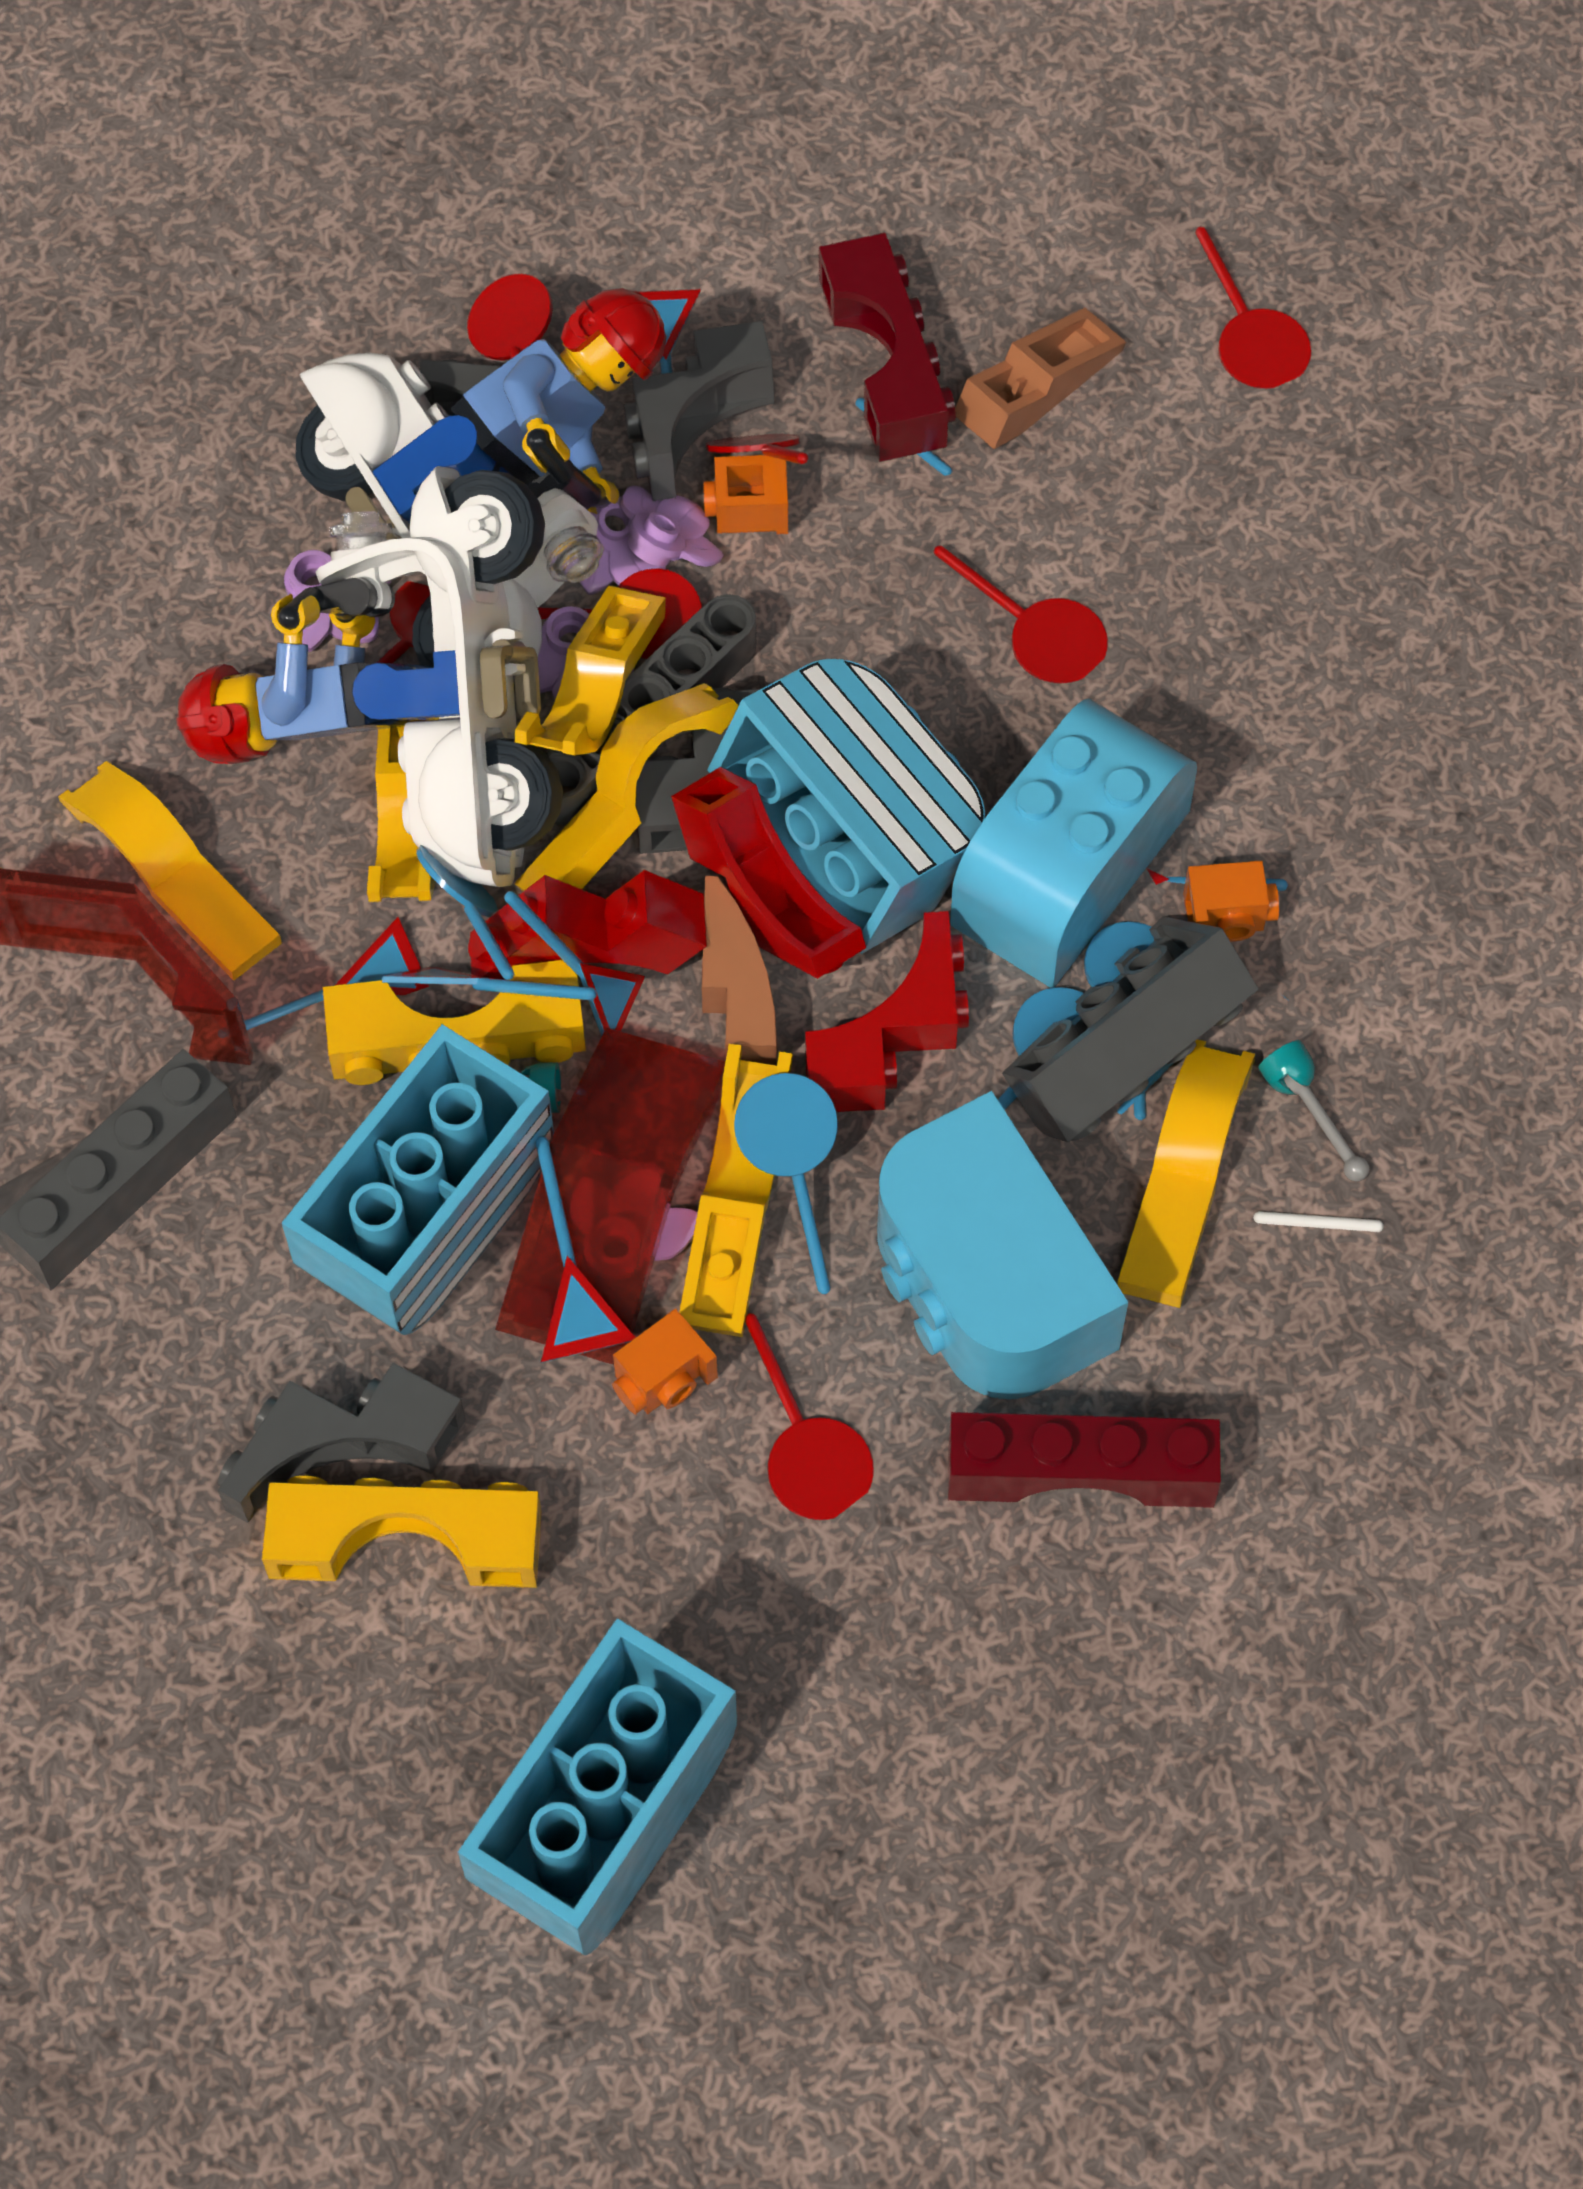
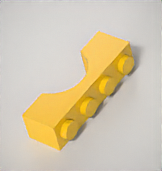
(380, 1035)
(320, 1526)

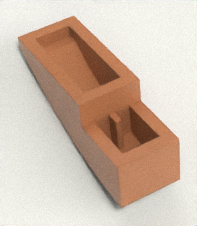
(1036, 376)
(736, 977)

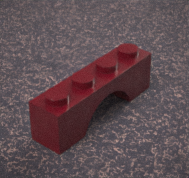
(903, 399)
(1026, 1454)

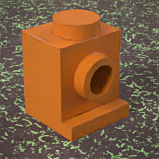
(748, 494)
(1231, 898)
(662, 1365)

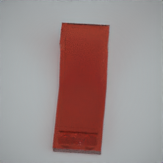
(123, 924)
(616, 1176)

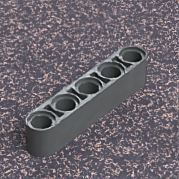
(693, 647)

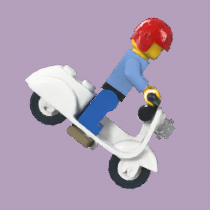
(523, 419)
(468, 783)

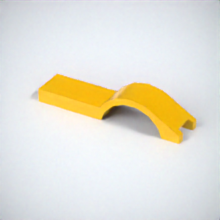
(596, 673)
(611, 812)
(396, 867)
(174, 869)
(1184, 1175)
(729, 1214)

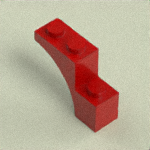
(734, 837)
(639, 925)
(923, 1013)

